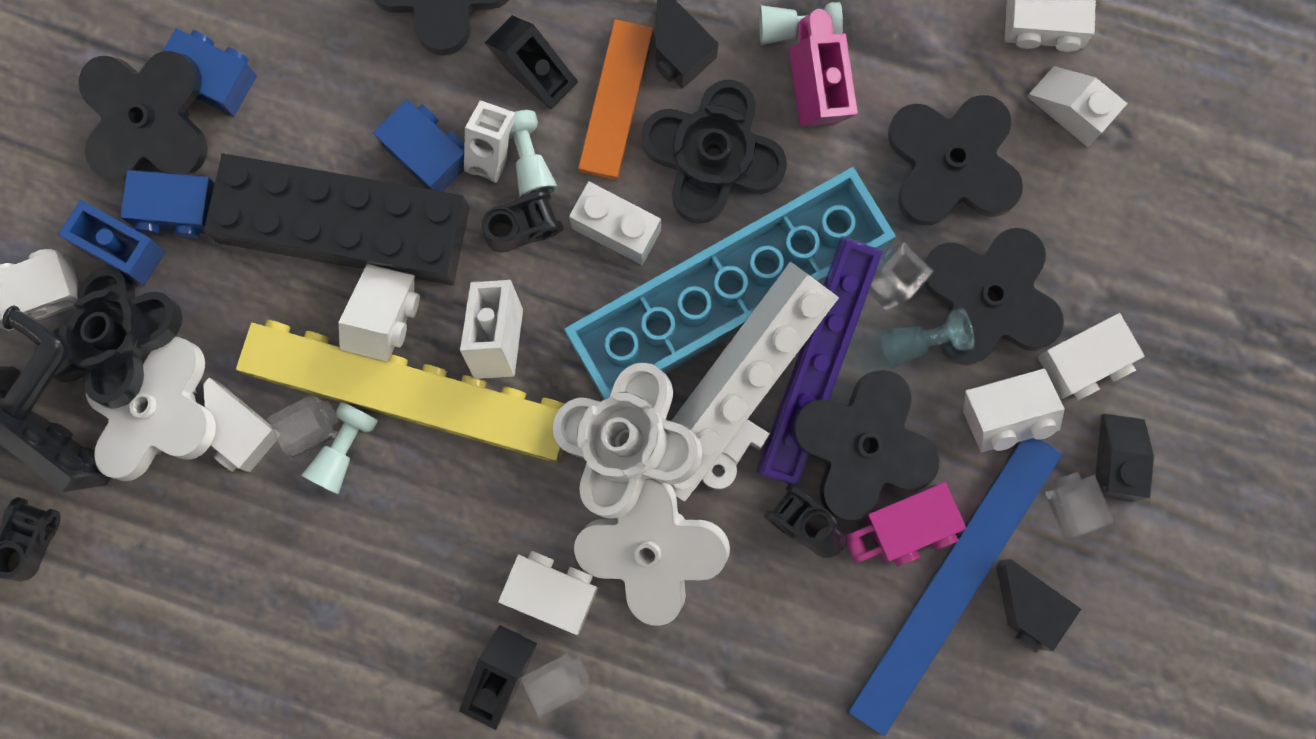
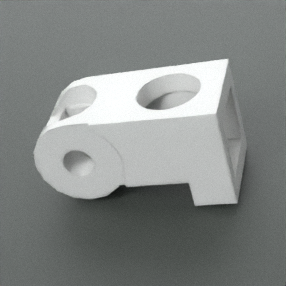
(487, 141)
(724, 469)

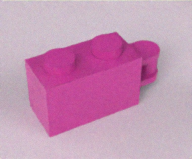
(822, 73)
(908, 526)

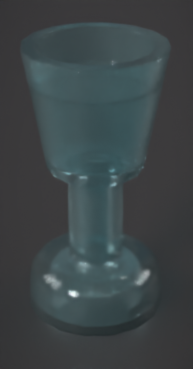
(909, 343)

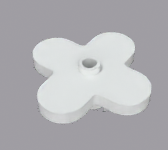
(159, 417)
(654, 445)
(653, 553)

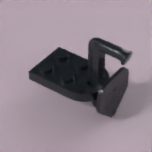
(29, 436)

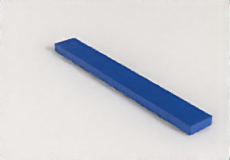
(954, 584)

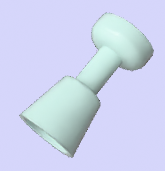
(782, 24)
(530, 168)
(331, 462)

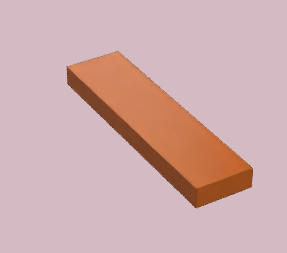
(616, 100)

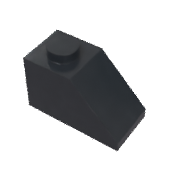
(681, 44)
(531, 60)
(1124, 458)
(1034, 608)
(497, 676)

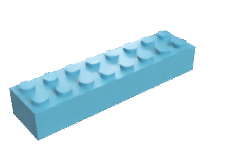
(720, 287)

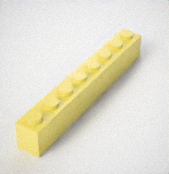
(402, 391)

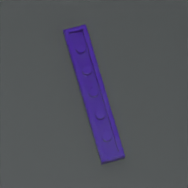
(821, 356)

